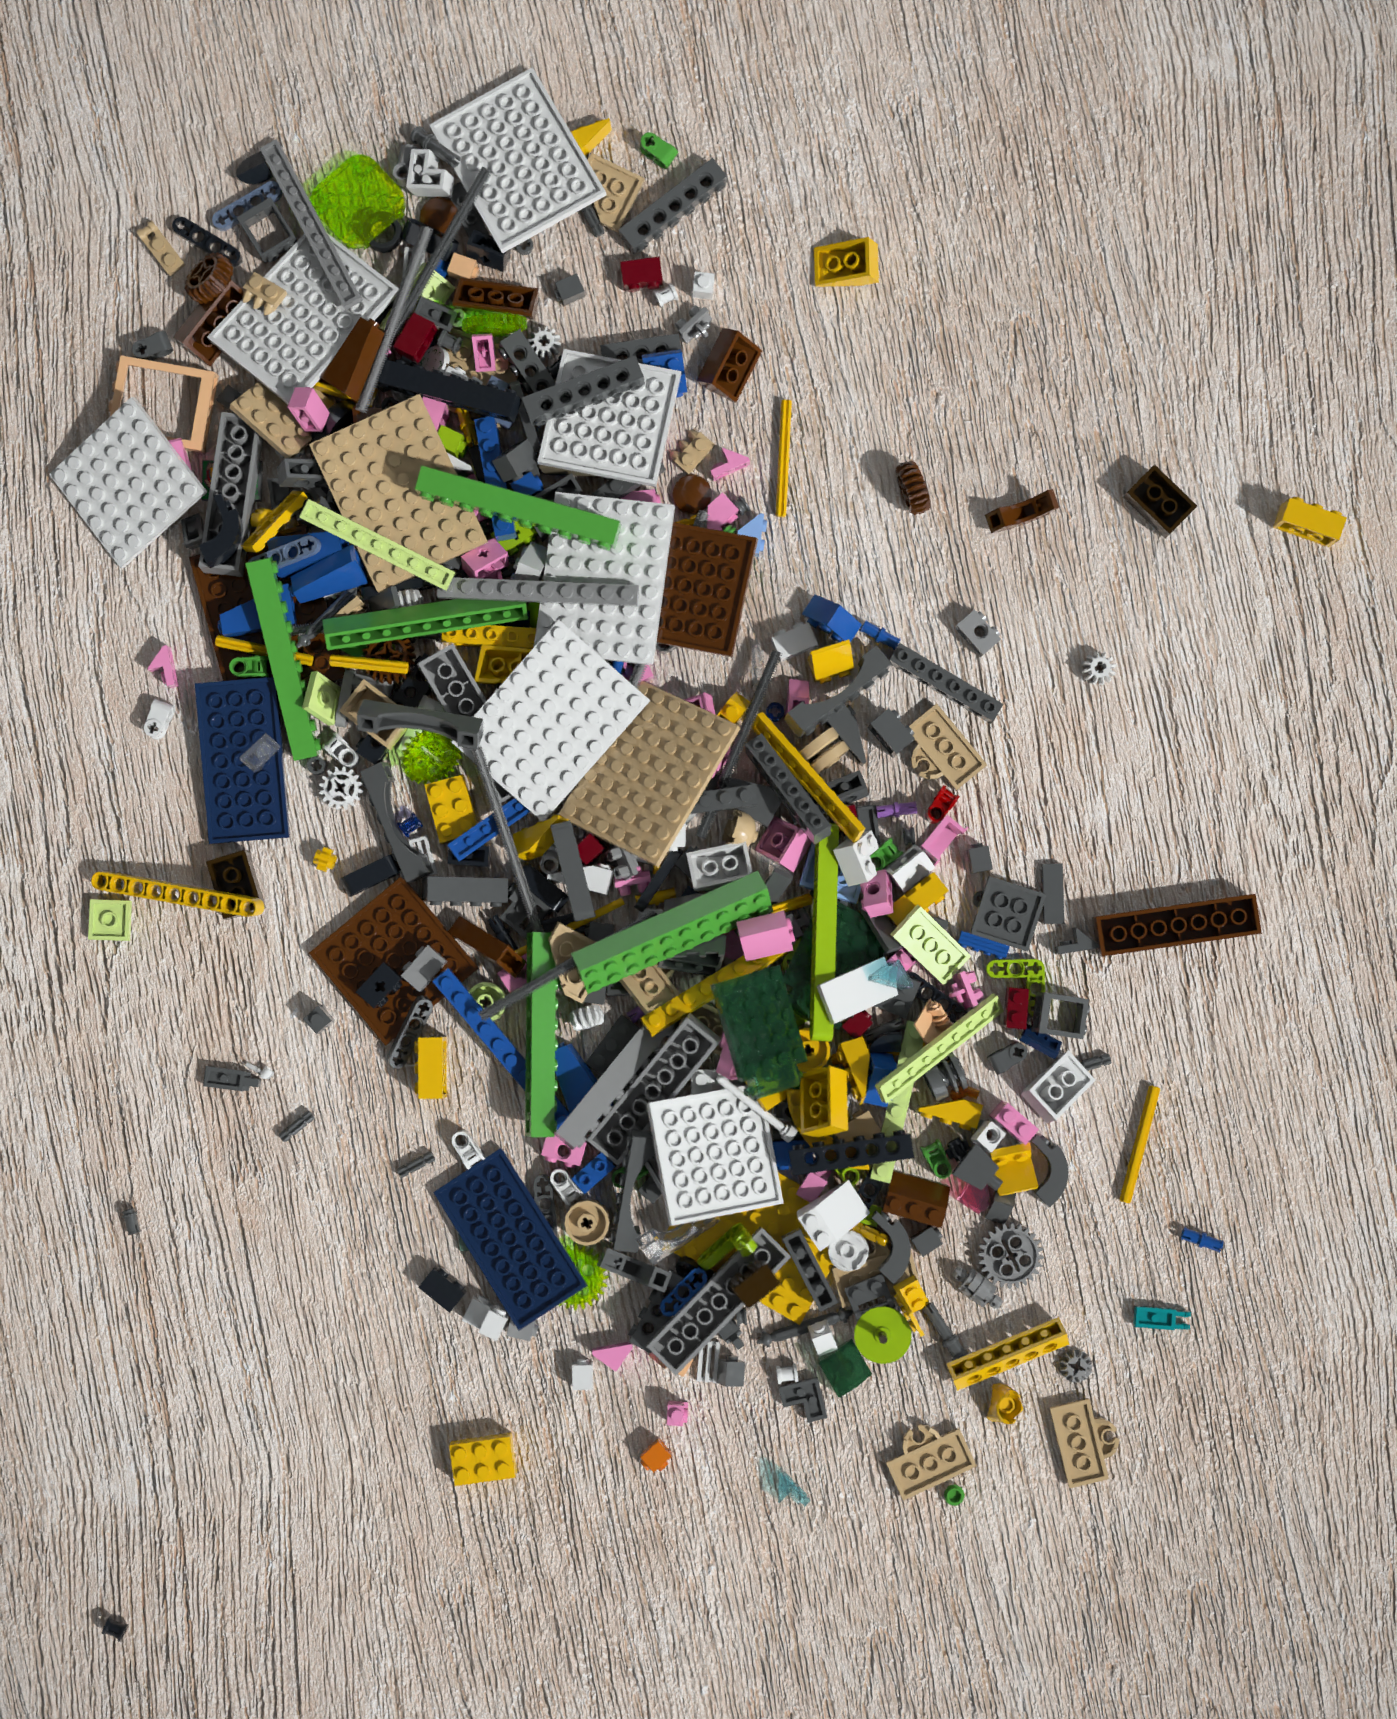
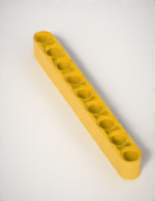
(186, 893)

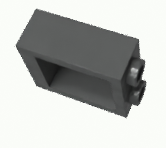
(257, 214)
(1042, 1009)

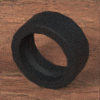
(392, 244)

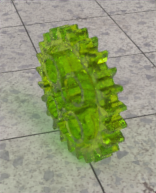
(494, 323)
(421, 765)
(594, 1280)

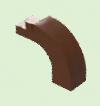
(1023, 512)

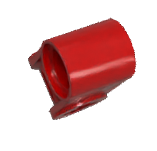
(943, 803)

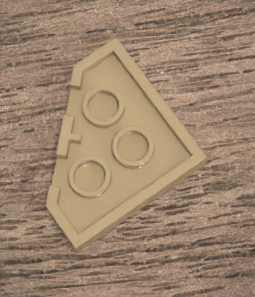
(621, 190)
(562, 943)

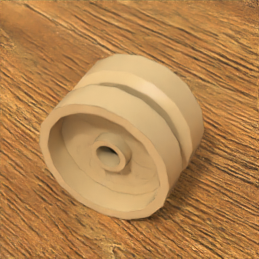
(822, 749)
(583, 1233)

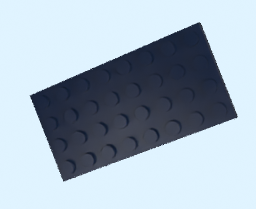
(237, 800)
(510, 1239)

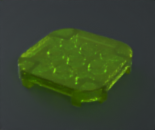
(358, 201)

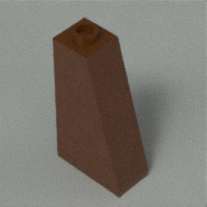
(354, 358)
(487, 946)

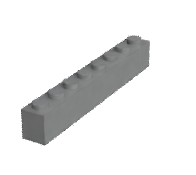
(610, 1086)

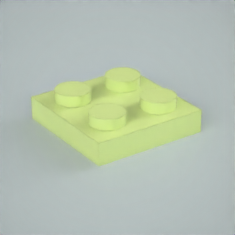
(322, 698)
(110, 920)

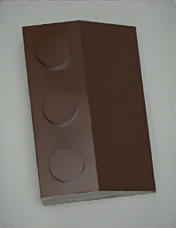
(729, 364)
(916, 1199)

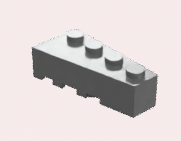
(465, 890)

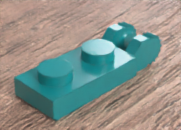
(1159, 1318)

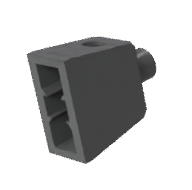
(978, 1169)

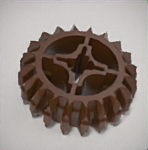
(208, 278)
(912, 487)
(406, 656)

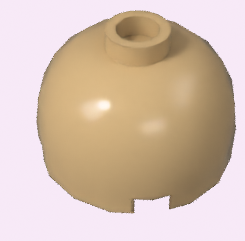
(740, 829)

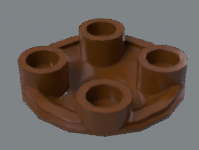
(438, 213)
(692, 494)

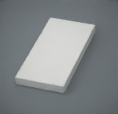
(853, 992)

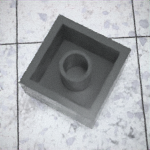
(891, 732)

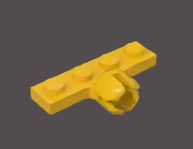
(270, 521)

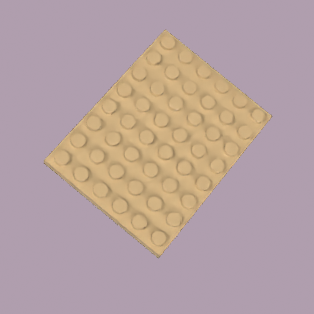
(374, 480)
(651, 776)

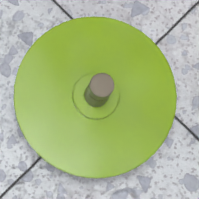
(882, 1335)

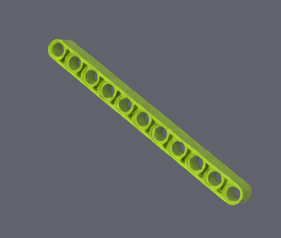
(823, 931)

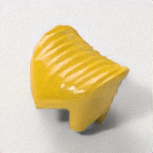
(1004, 1404)

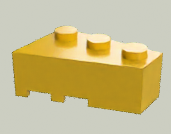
(924, 893)

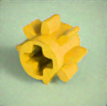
(325, 859)

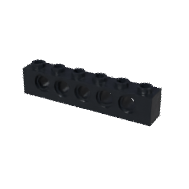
(377, 754)
(903, 1151)

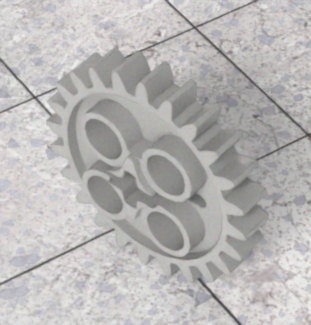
(1026, 1247)

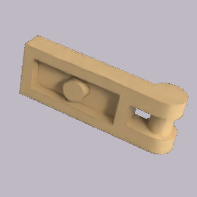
(161, 249)

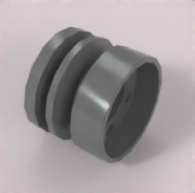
(945, 1075)

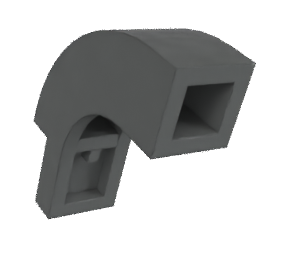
(1056, 1180)
(900, 1252)
(634, 1269)

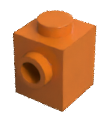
(655, 1456)

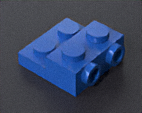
(670, 360)

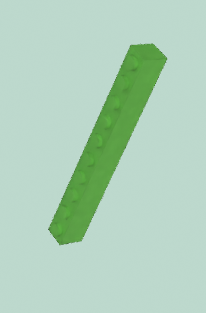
(419, 621)
(282, 657)
(540, 1041)

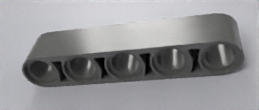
(572, 870)

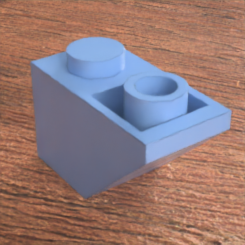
(754, 529)

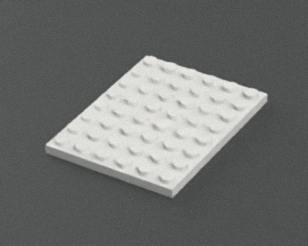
(531, 155)
(309, 324)
(639, 559)
(554, 720)

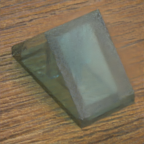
(892, 975)

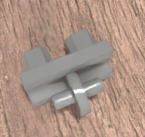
(696, 325)
(626, 863)

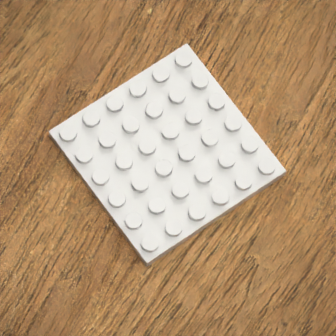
(619, 436)
(127, 482)
(712, 1156)

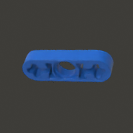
(669, 1299)

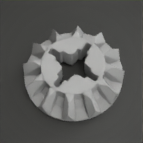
(1072, 1357)

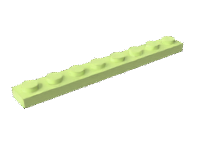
(377, 545)
(939, 1048)
(897, 1108)

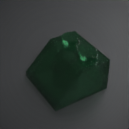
(844, 1368)

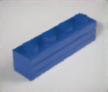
(979, 943)

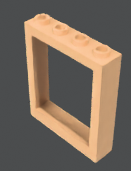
(205, 398)

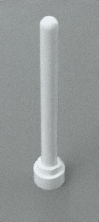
(787, 1131)

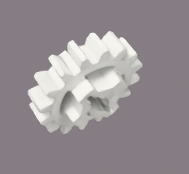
(348, 782)

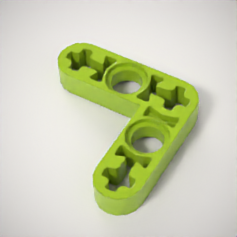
(1030, 977)
(735, 1237)

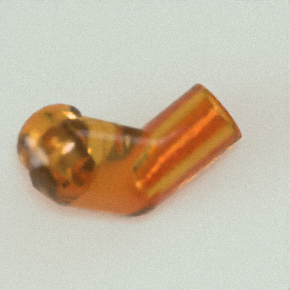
(970, 1091)

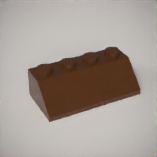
(496, 297)
(204, 320)

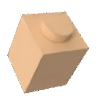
(463, 267)

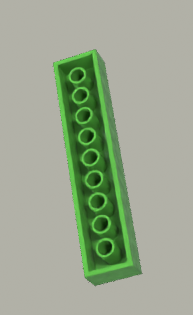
(518, 507)
(672, 932)

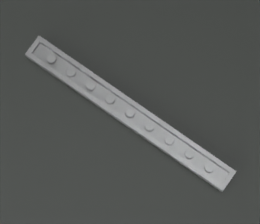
(311, 224)
(541, 591)

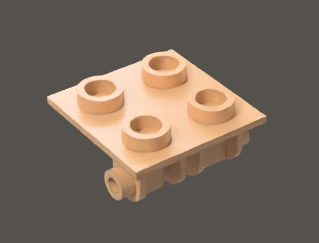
(932, 1021)

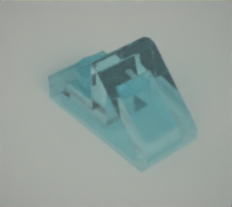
(787, 1485)

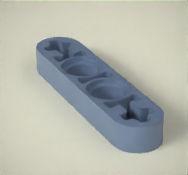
(245, 202)
(283, 551)

